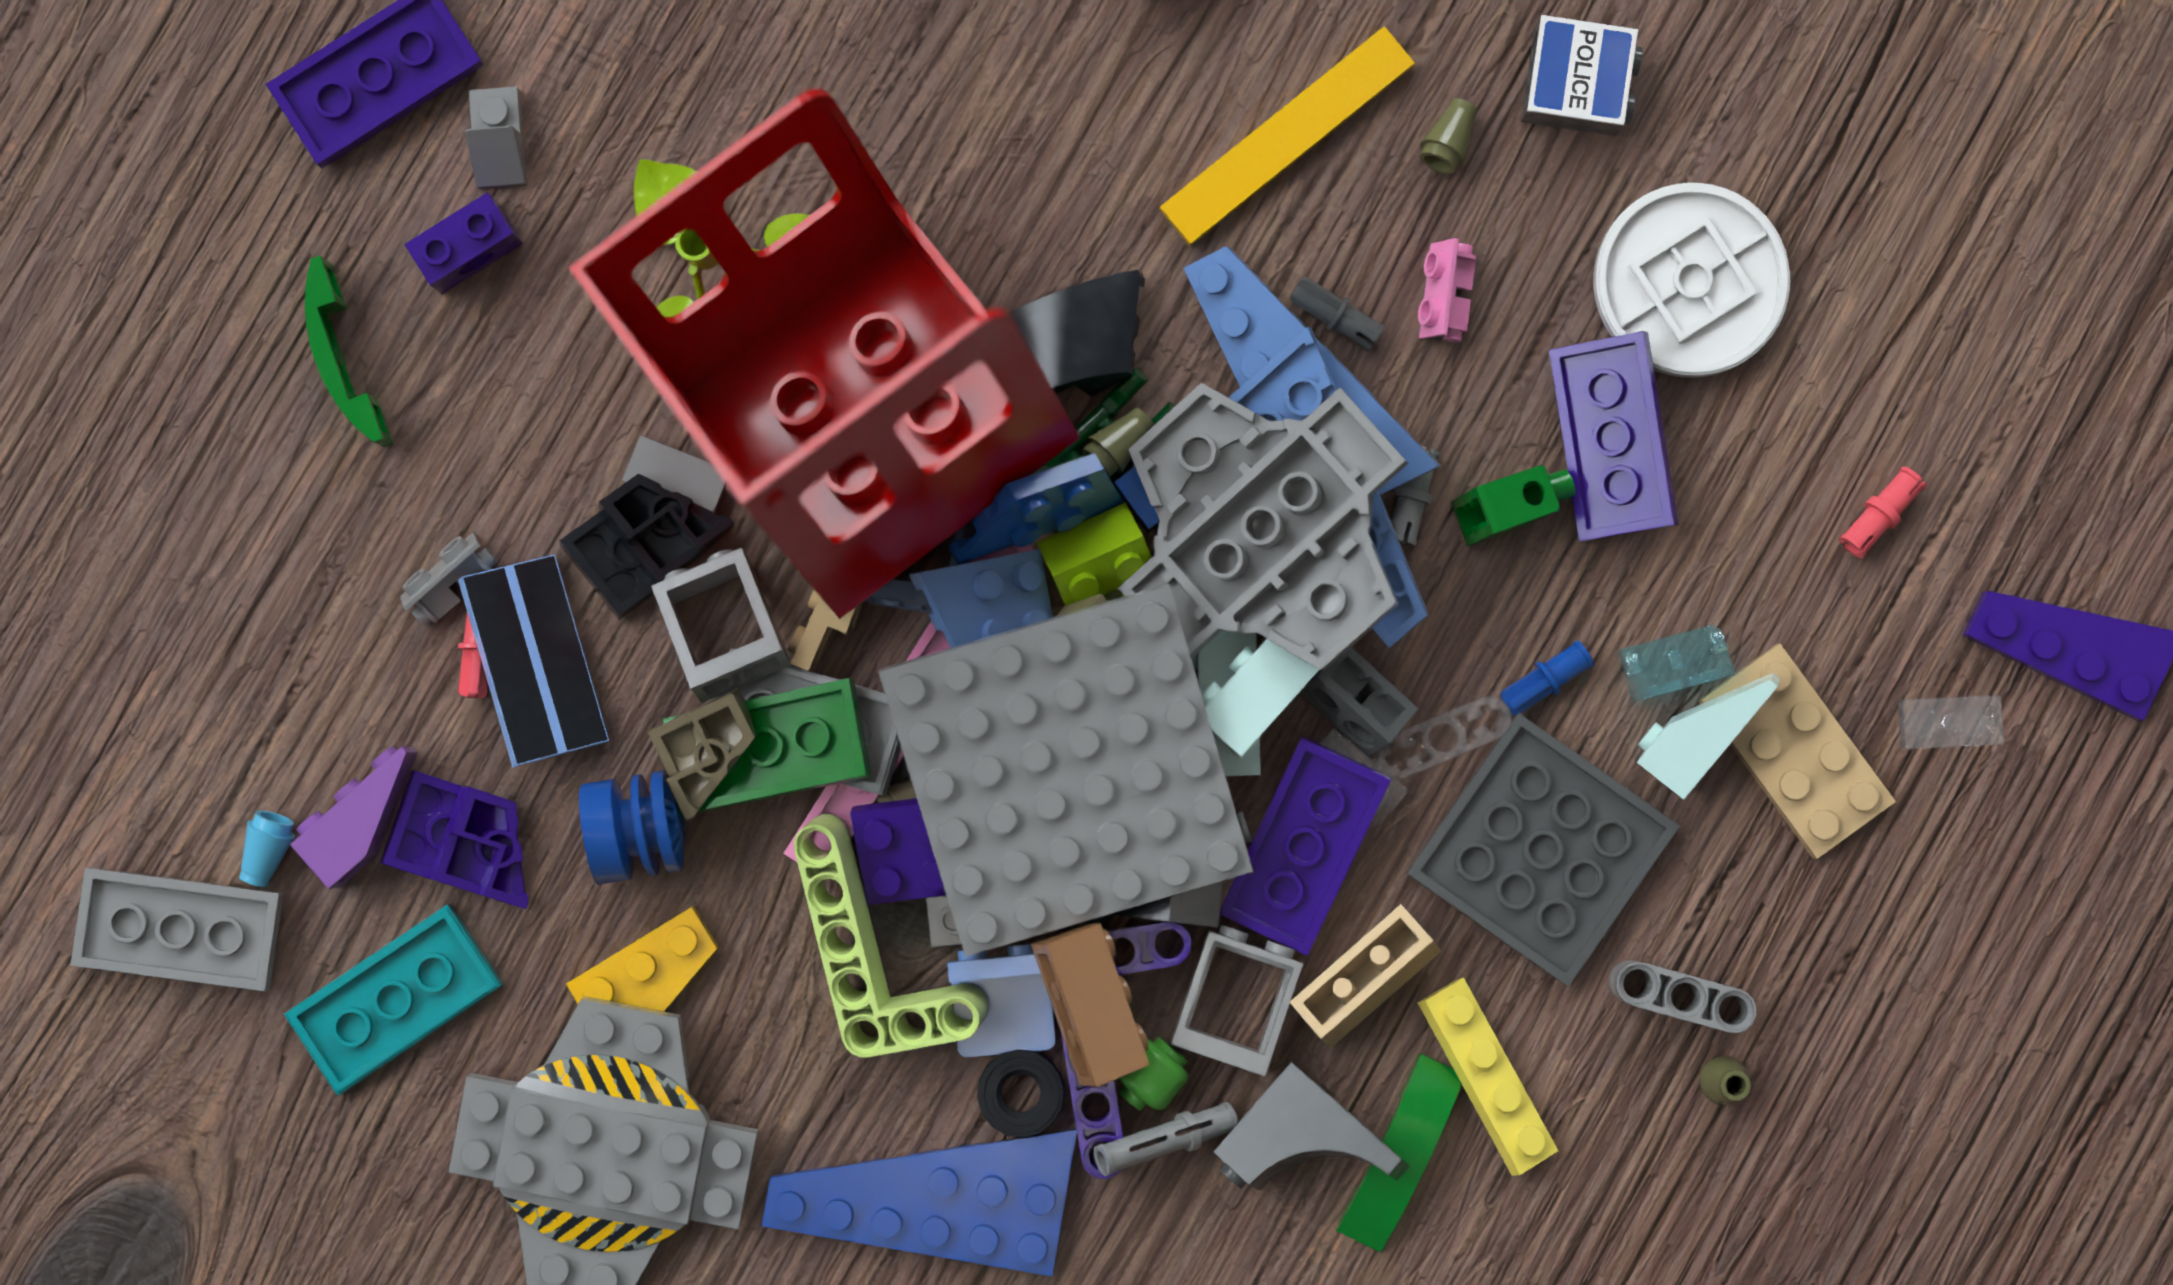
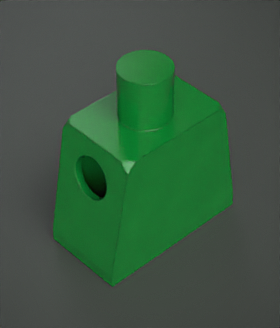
(1511, 503)

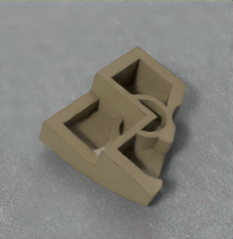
(703, 747)

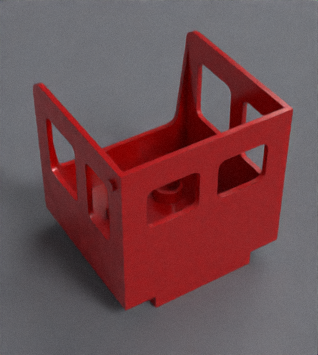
(836, 370)

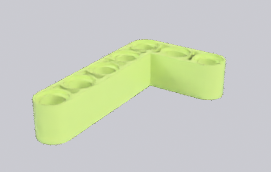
(863, 958)

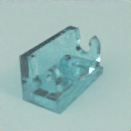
(1676, 662)

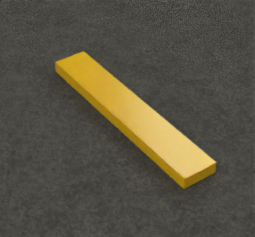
(1287, 136)

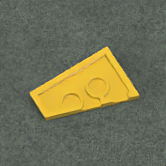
(653, 967)

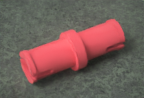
(1882, 512)

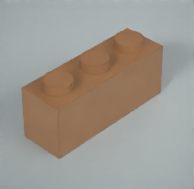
(1091, 1004)

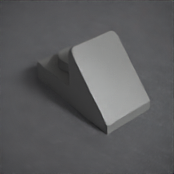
(496, 138)

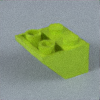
(1095, 555)

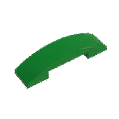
(321, 300)
(1412, 1136)

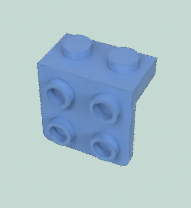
(1018, 1002)

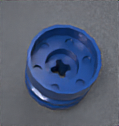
(632, 827)

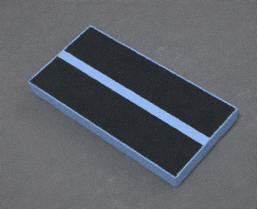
(533, 660)

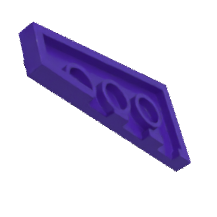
(2085, 651)

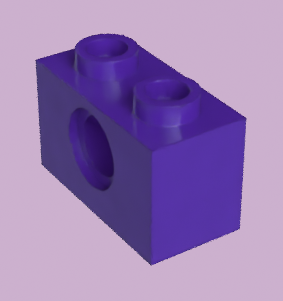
(463, 243)

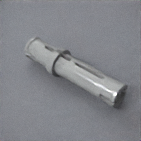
(1214, 1123)

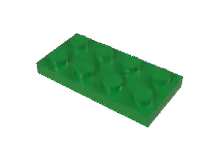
(800, 744)

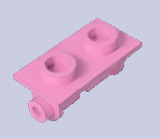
(1446, 268)

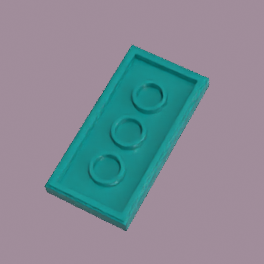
(393, 999)

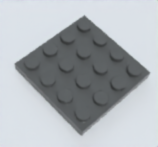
(1542, 849)

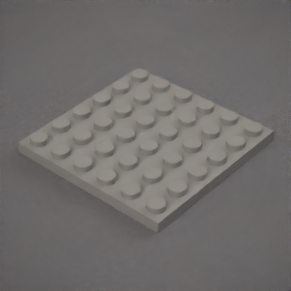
(1066, 769)

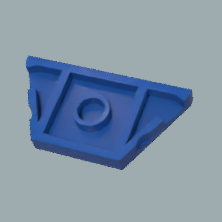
(1038, 505)

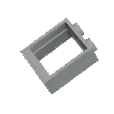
(741, 664)
(1223, 1049)

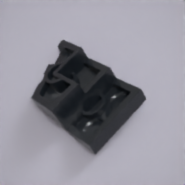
(1084, 332)
(639, 540)

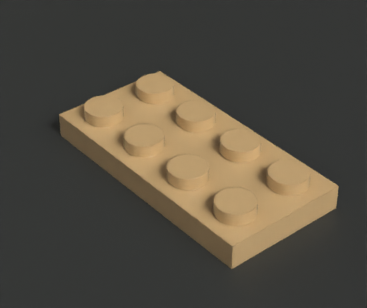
(1804, 757)

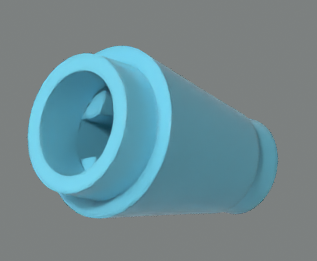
(265, 846)

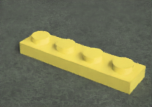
(1488, 1077)

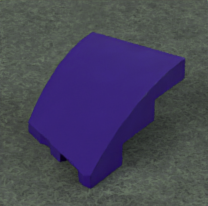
(458, 839)

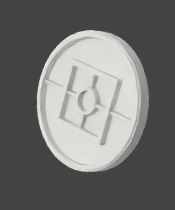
(1694, 274)

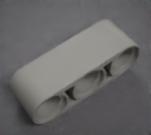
(1704, 1003)

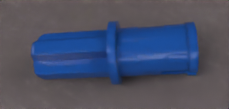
(1547, 678)

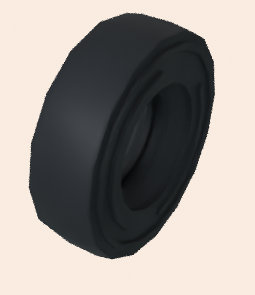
(1014, 1122)

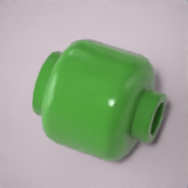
(1158, 1082)

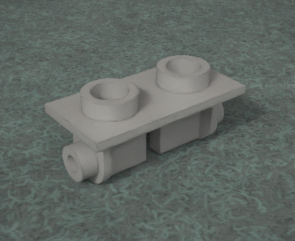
(432, 590)

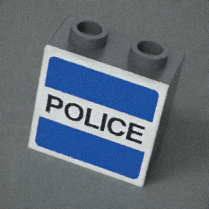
(1581, 75)

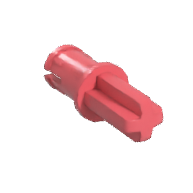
(472, 674)

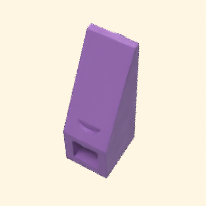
(354, 828)

